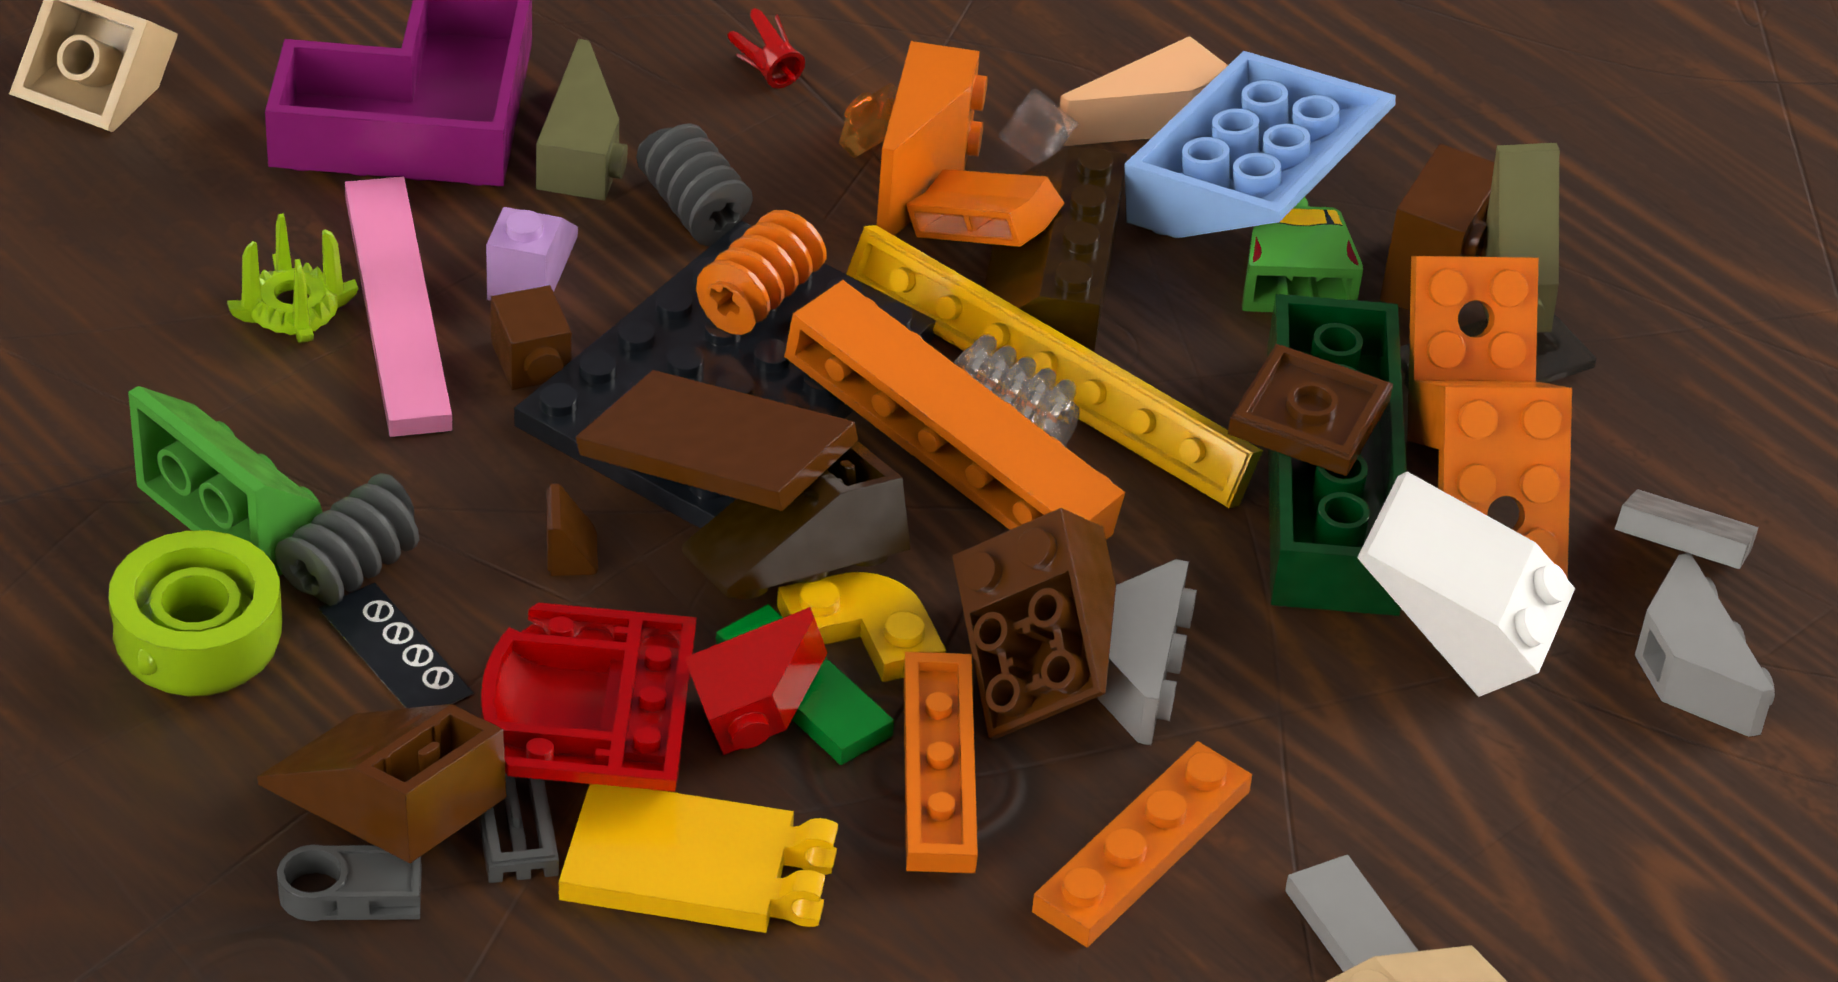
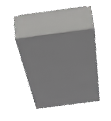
(1346, 912)

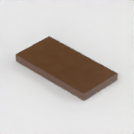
(717, 439)

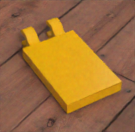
(697, 859)

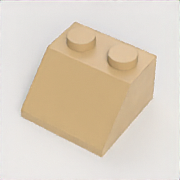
(92, 61)

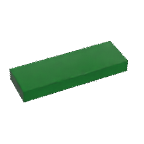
(834, 707)

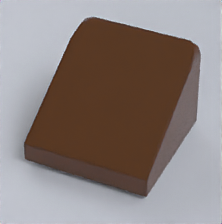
(569, 536)

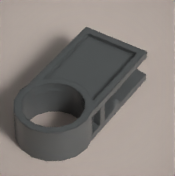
(367, 887)

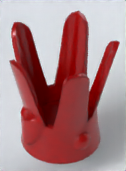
(777, 60)

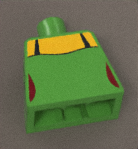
(1302, 256)

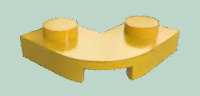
(868, 607)

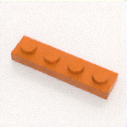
(939, 763)
(1141, 844)

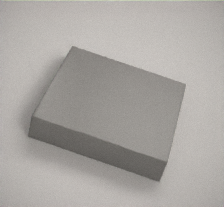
(1686, 528)

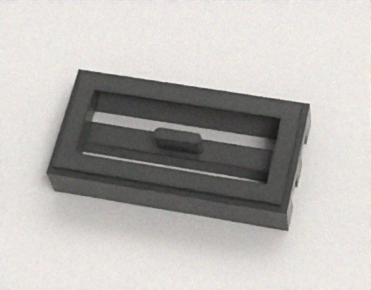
(520, 858)

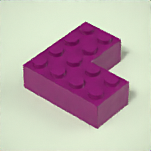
(411, 112)

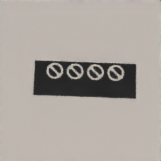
(395, 649)

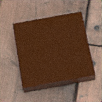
(1310, 409)

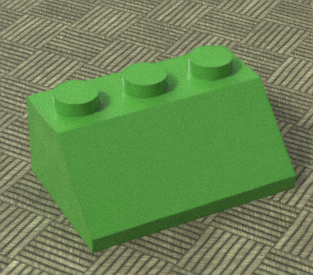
(212, 476)

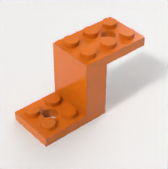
(1481, 394)

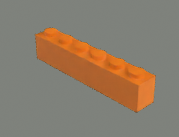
(943, 414)

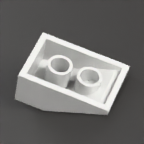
(1467, 583)

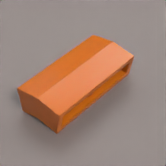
(985, 207)

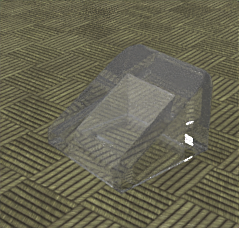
(1038, 127)

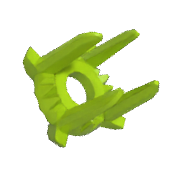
(306, 314)

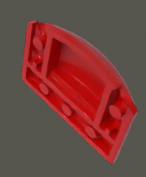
(592, 695)

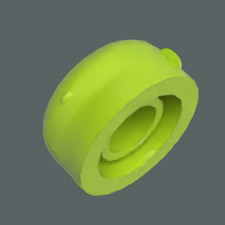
(196, 612)

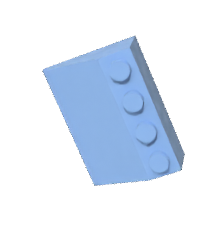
(1247, 148)

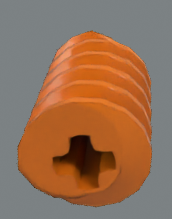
(759, 271)

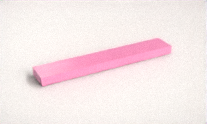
(398, 307)

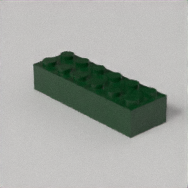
(1315, 513)

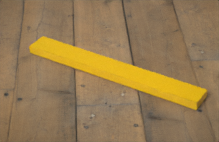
(1105, 393)

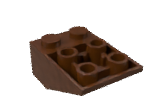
(1038, 618)
(398, 776)

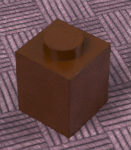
(530, 336)

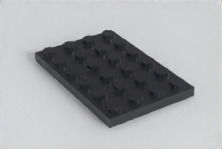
(678, 338)

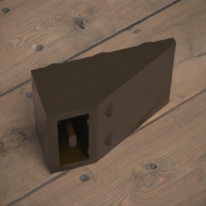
(839, 521)

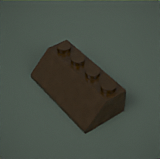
(1067, 266)

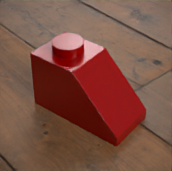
(758, 679)

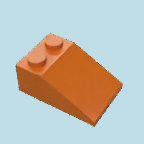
(929, 126)

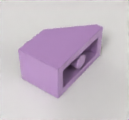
(527, 251)

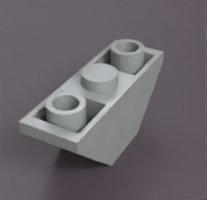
(1147, 647)
(1701, 655)

